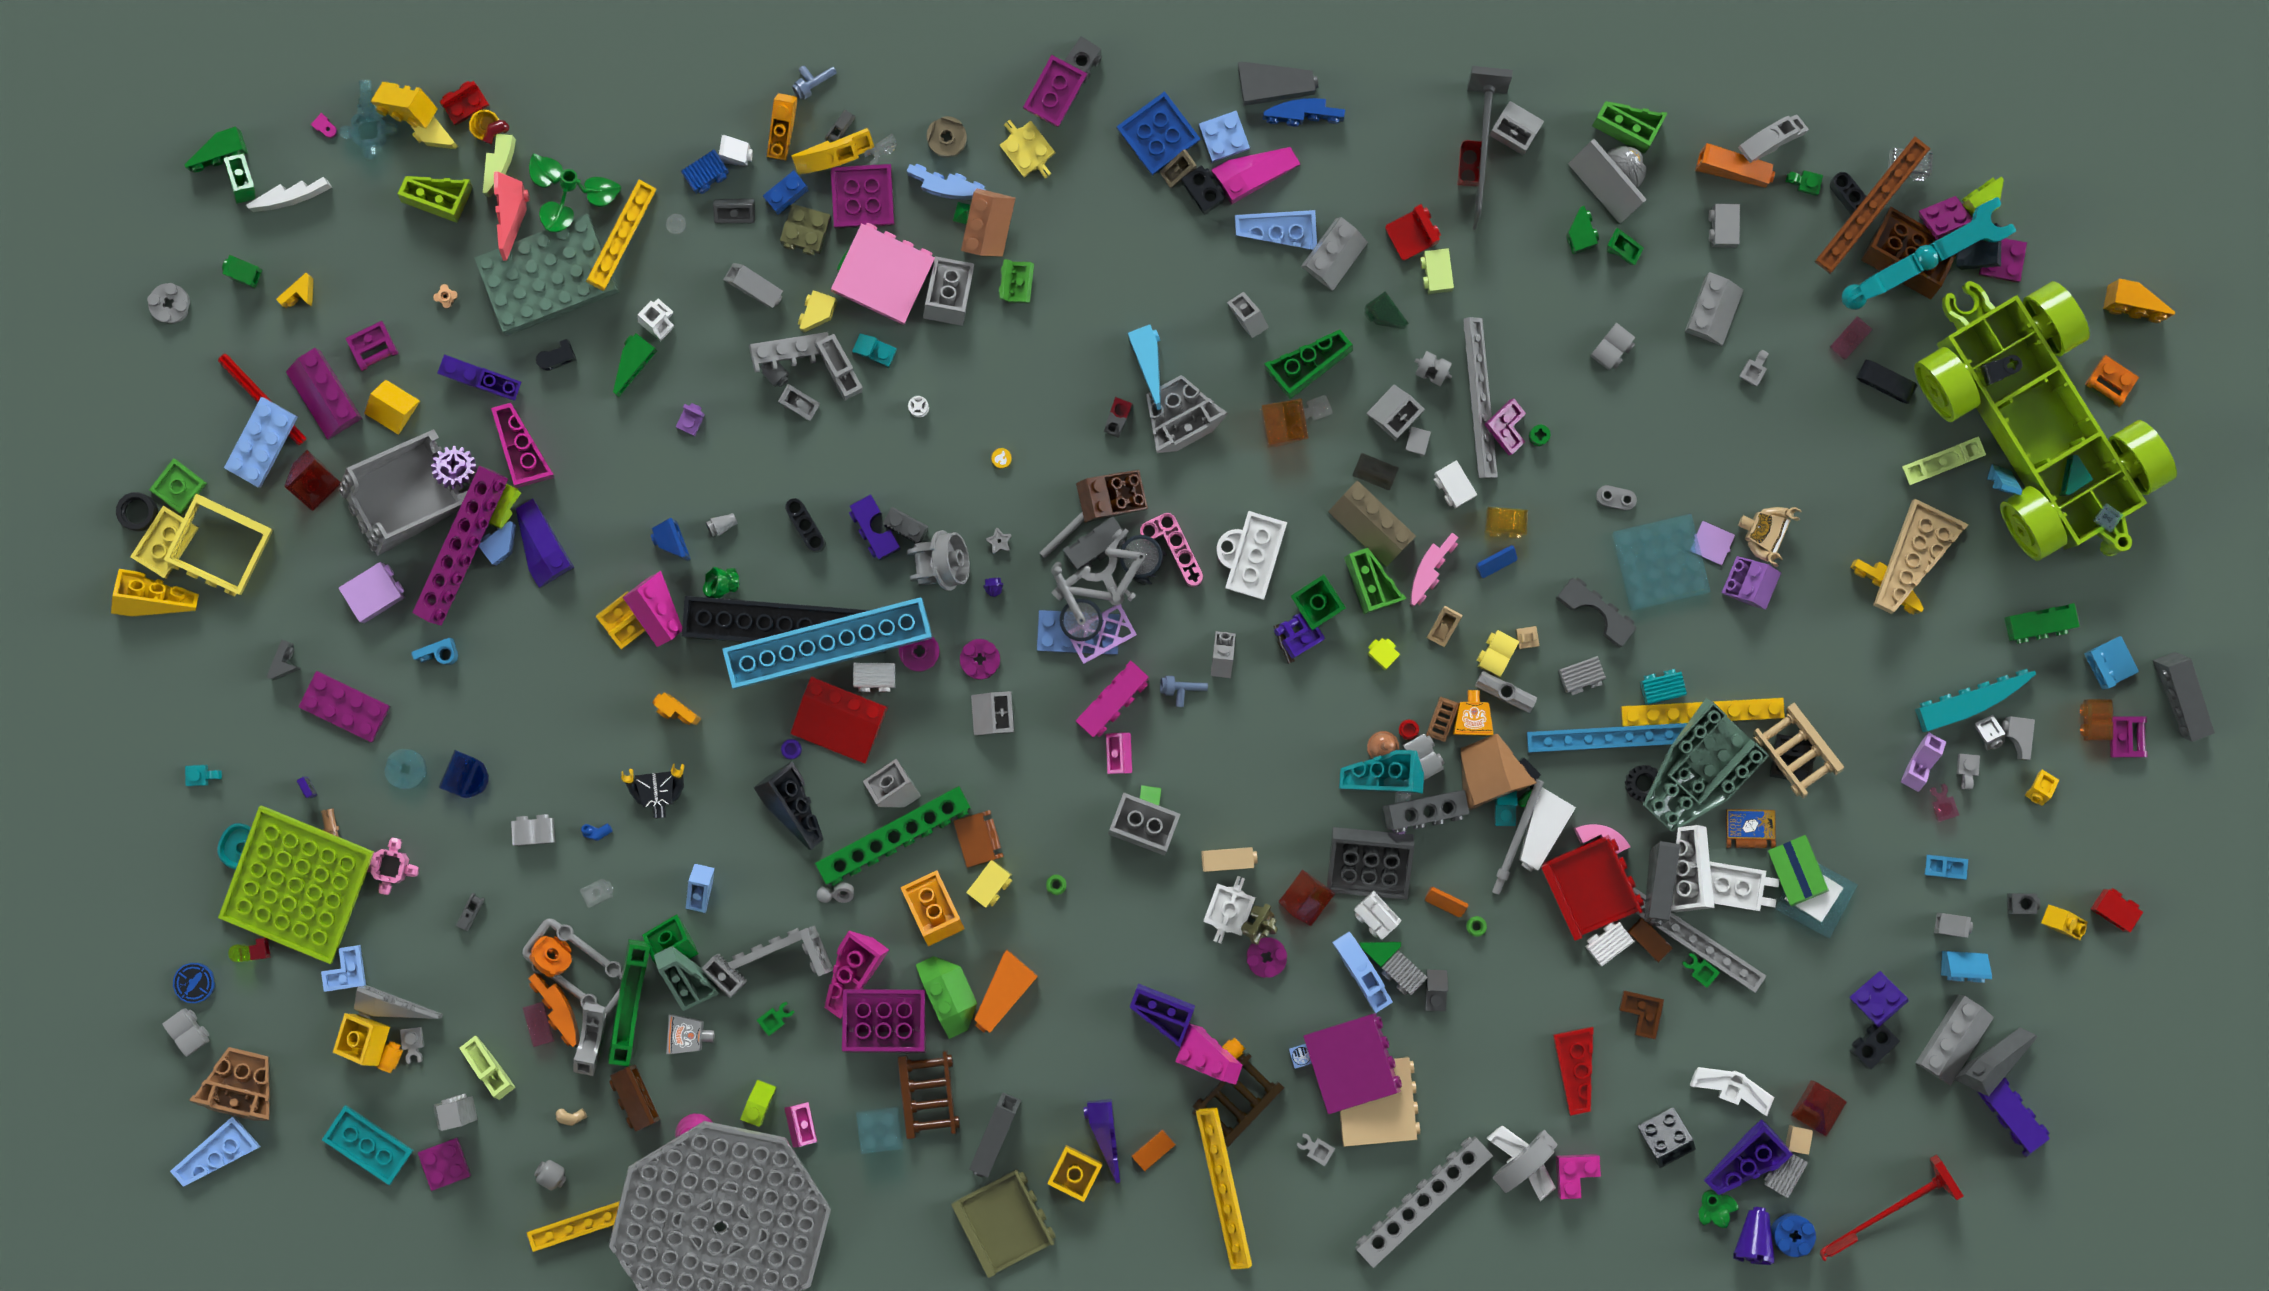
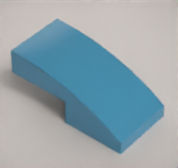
(1946, 867)

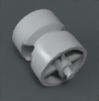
(1433, 368)

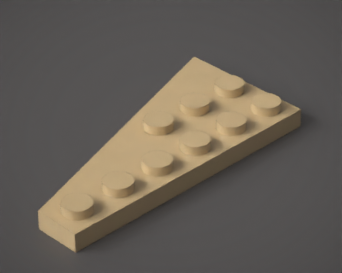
(1919, 546)

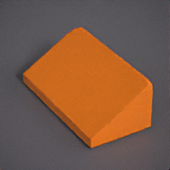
(1446, 902)
(1153, 1150)

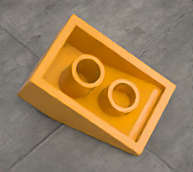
(932, 908)

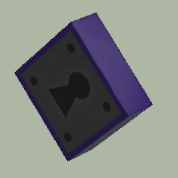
(307, 787)

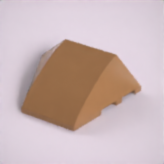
(1491, 771)
(237, 1086)

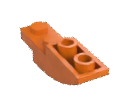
(562, 1015)

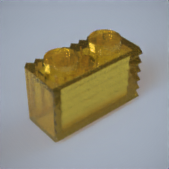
(1506, 521)

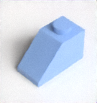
(699, 888)

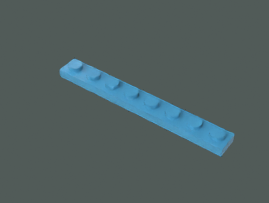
(1603, 737)

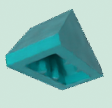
(2074, 476)

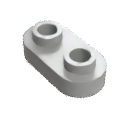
(1616, 498)

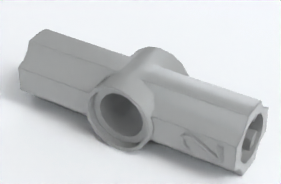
(1517, 698)

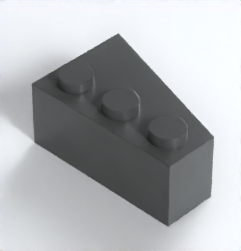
(1093, 545)

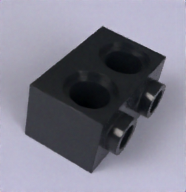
(1198, 192)
(1877, 1050)

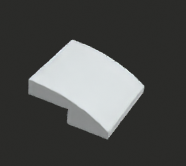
(1821, 904)

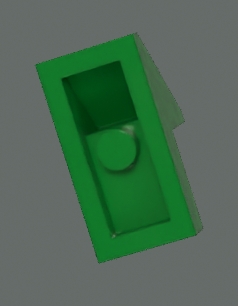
(1624, 247)

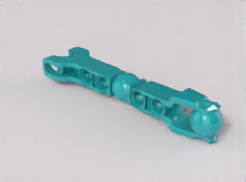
(1929, 256)

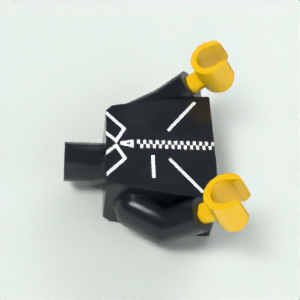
(656, 788)

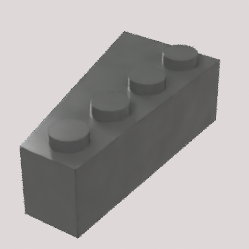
(2184, 695)

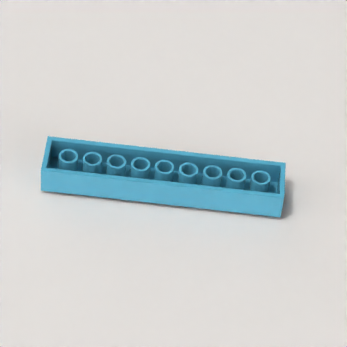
(827, 643)

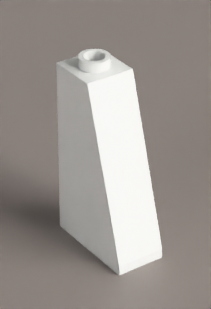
(1544, 828)

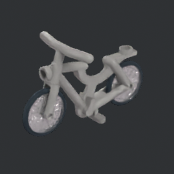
(1081, 617)

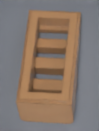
(1454, 705)

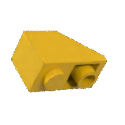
(2064, 922)

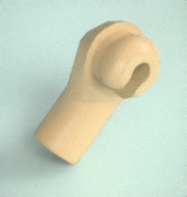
(570, 1119)

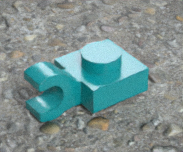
(198, 775)

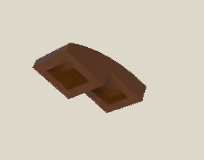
(1650, 940)

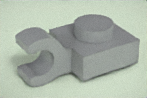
(1754, 370)
(1968, 767)

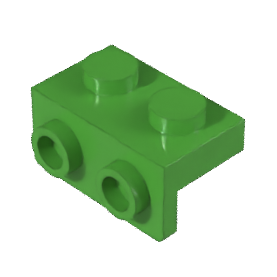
(1016, 281)

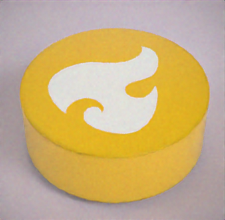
(1001, 458)

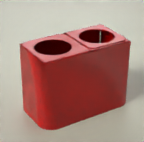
(1474, 146)

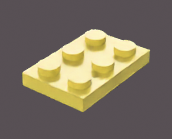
(158, 540)

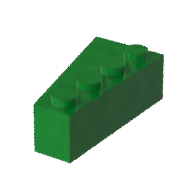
(1309, 362)

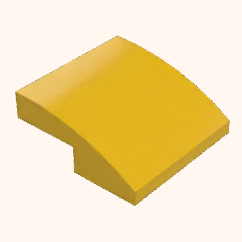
(620, 622)

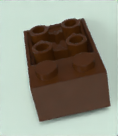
(1111, 495)

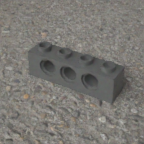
(1087, 51)
(1395, 812)

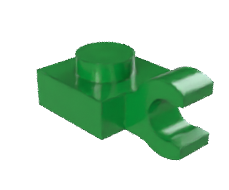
(1807, 181)

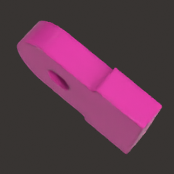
(321, 124)

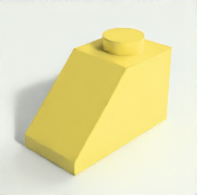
(434, 135)

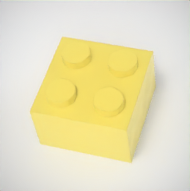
(989, 884)

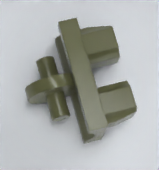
(1262, 926)

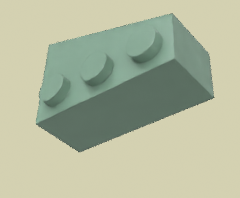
(684, 978)

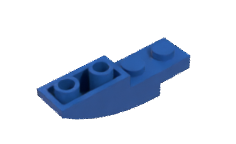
(1295, 111)

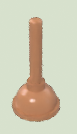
(1382, 744)

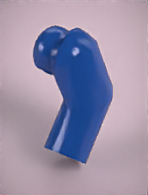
(596, 833)

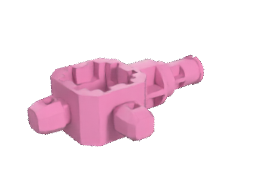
(404, 869)

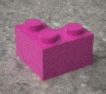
(1571, 1169)

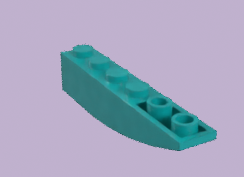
(1969, 702)

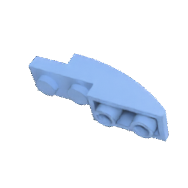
(953, 188)
(1362, 971)

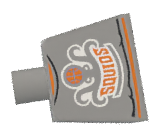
(686, 1034)

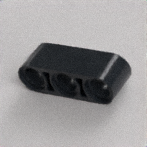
(1843, 192)
(1887, 381)
(798, 518)

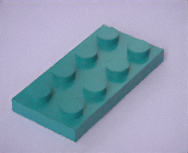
(367, 1145)

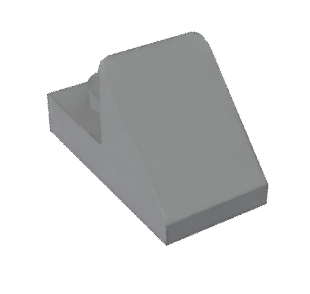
(798, 402)

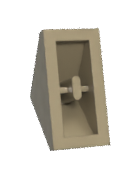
(1178, 168)

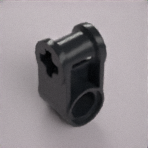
(1998, 369)

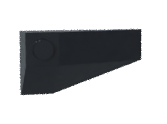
(786, 799)

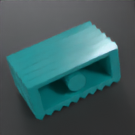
(1663, 688)

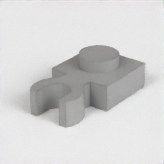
(412, 1040)
(1319, 1150)

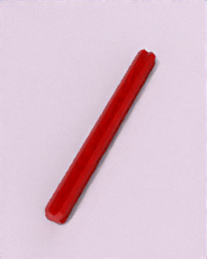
(254, 390)

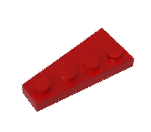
(1575, 1063)

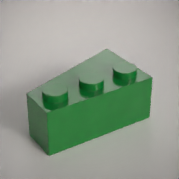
(2042, 623)

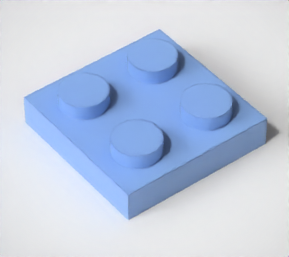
(1224, 136)

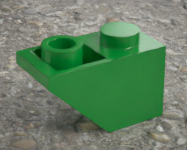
(1581, 234)
(241, 271)

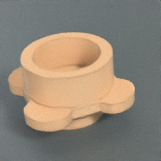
(451, 296)

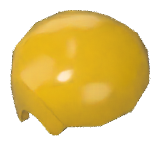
(480, 121)

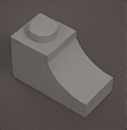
(2020, 732)

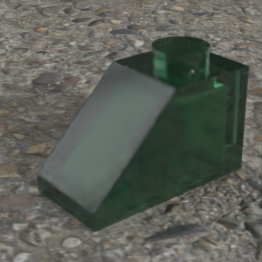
(1385, 312)

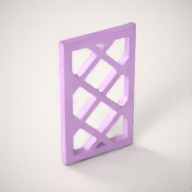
(1117, 640)

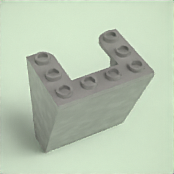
(397, 493)

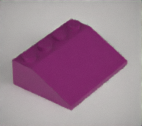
(883, 1021)

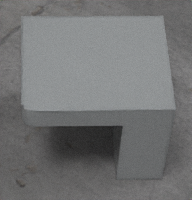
(1417, 441)

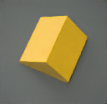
(391, 406)

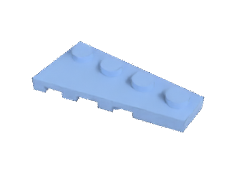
(1285, 228)
(218, 1150)

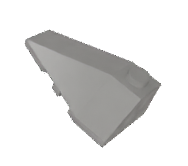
(378, 1003)

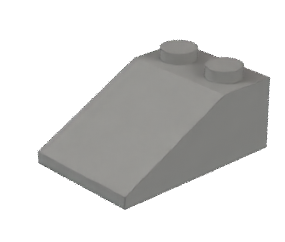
(948, 291)

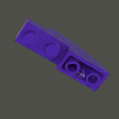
(479, 378)

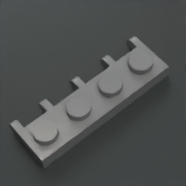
(785, 349)

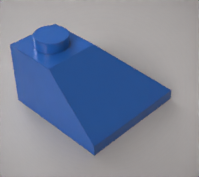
(669, 538)

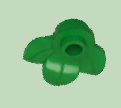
(1718, 1211)

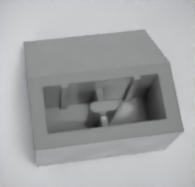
(1516, 128)
(1395, 412)
(992, 713)

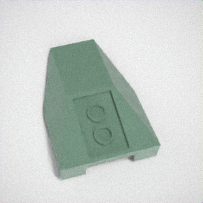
(1702, 767)

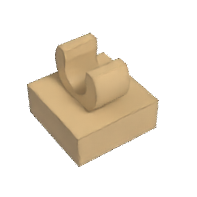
(1527, 637)

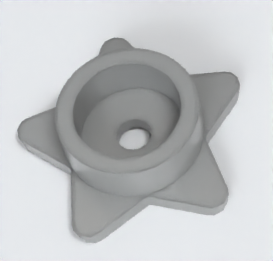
(1004, 541)

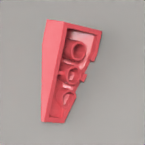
(511, 209)

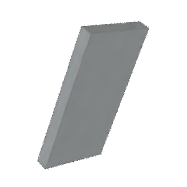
(1607, 181)

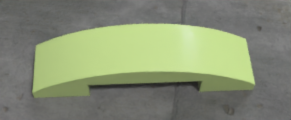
(1944, 460)

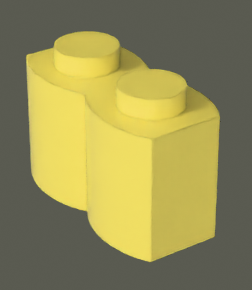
(1497, 653)

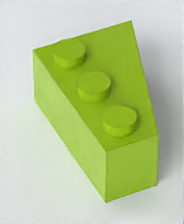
(436, 196)

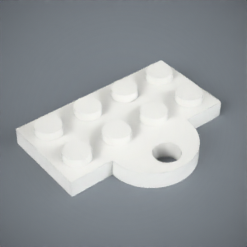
(1252, 554)

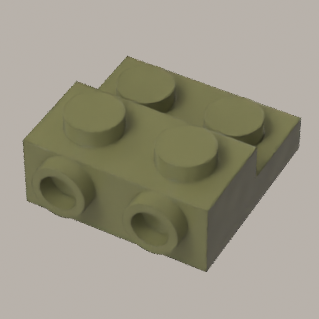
(805, 229)

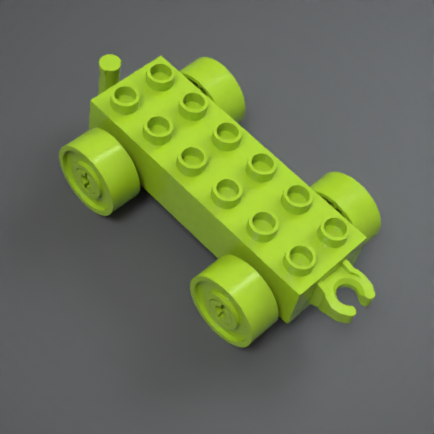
(2042, 419)

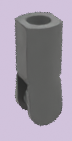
(841, 125)
(468, 915)

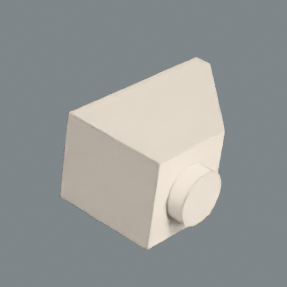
(735, 151)

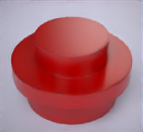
(1408, 729)

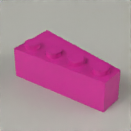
(521, 452)

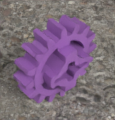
(462, 471)

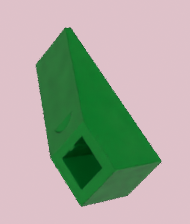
(220, 145)

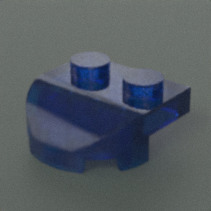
(464, 776)

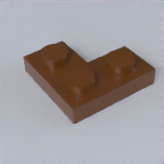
(1647, 1008)

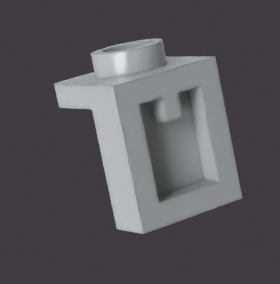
(1990, 732)

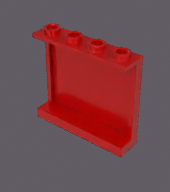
(1592, 886)

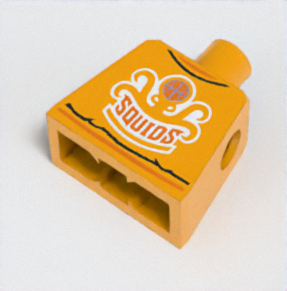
(1473, 717)

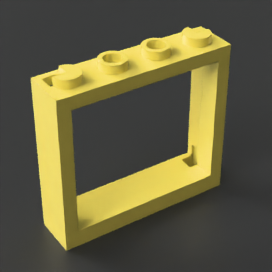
(195, 572)

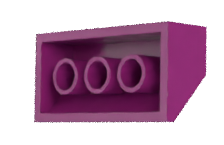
(323, 393)

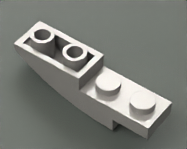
(1773, 137)

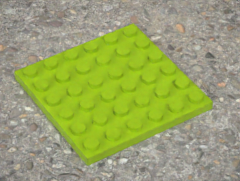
(296, 884)

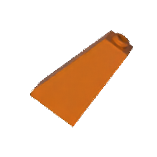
(1734, 166)
(1006, 987)

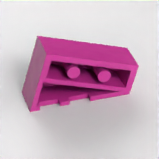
(655, 609)
(1207, 1056)

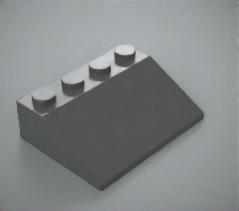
(1370, 862)

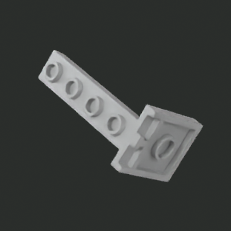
(812, 946)

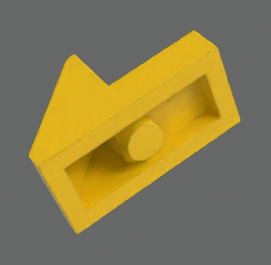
(302, 287)

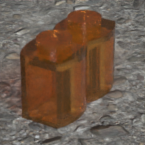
(2097, 720)

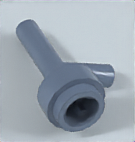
(802, 88)
(1168, 687)

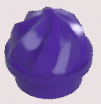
(993, 586)

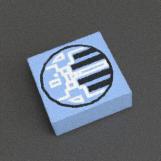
(1300, 1056)

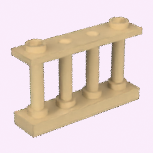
(1818, 748)

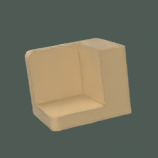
(1799, 1139)

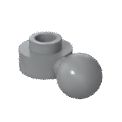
(842, 893)

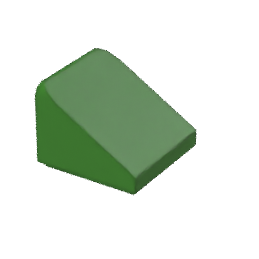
(1150, 794)

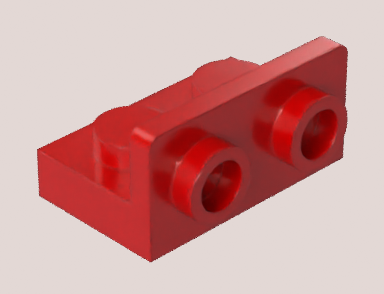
(464, 102)

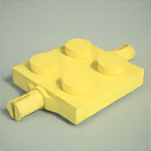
(1027, 149)

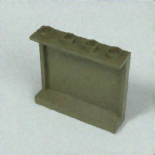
(1003, 1222)

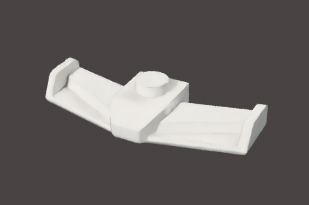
(1733, 1087)
(1514, 1146)

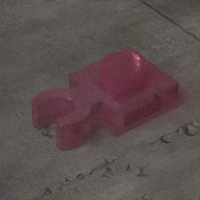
(1944, 806)

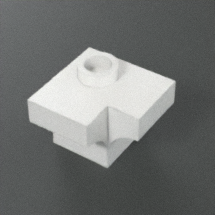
(655, 319)

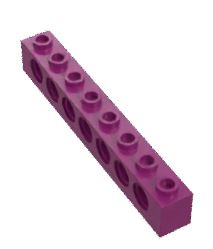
(460, 545)

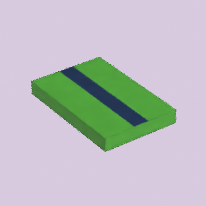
(1798, 870)

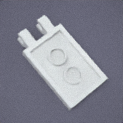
(1740, 886)

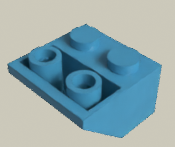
(1965, 965)

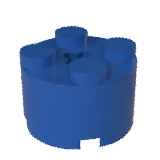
(1791, 1223)

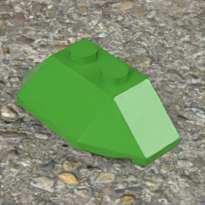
(948, 994)

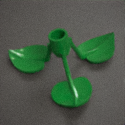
(558, 217)

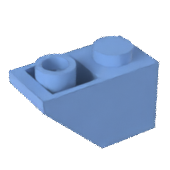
(499, 544)

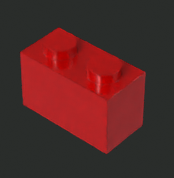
(2117, 910)

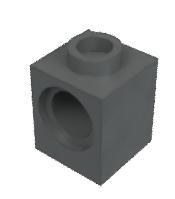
(2014, 901)

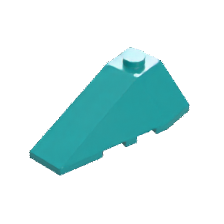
(1393, 772)

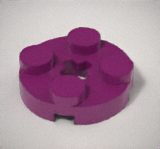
(971, 651)
(926, 660)
(1278, 956)

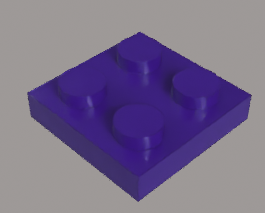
(1879, 999)

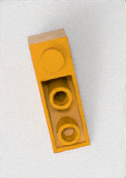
(781, 126)

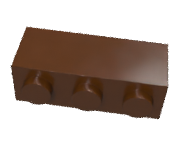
(634, 1098)

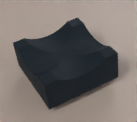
(1980, 255)

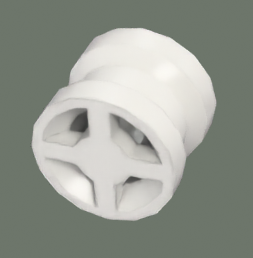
(916, 404)

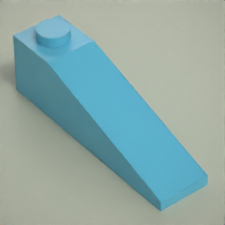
(1147, 353)

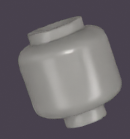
(550, 1175)

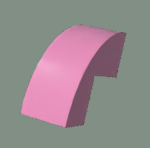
(1588, 832)

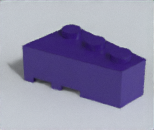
(1163, 1012)

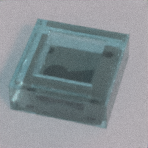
(2108, 517)

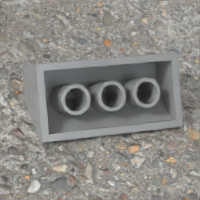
(1955, 1039)

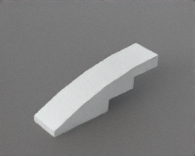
(282, 197)

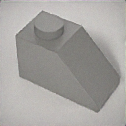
(1248, 314)

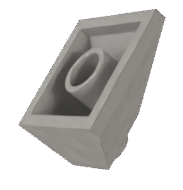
(891, 786)

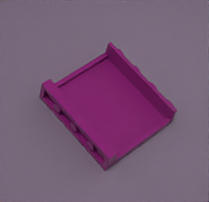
(1353, 1063)

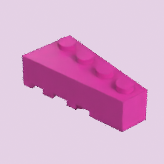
(1112, 699)

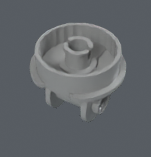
(941, 561)

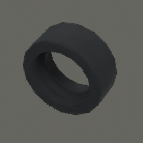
(121, 510)

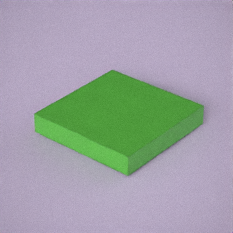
(177, 486)

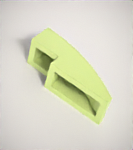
(498, 161)
(487, 1068)

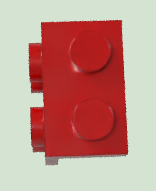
(1413, 233)

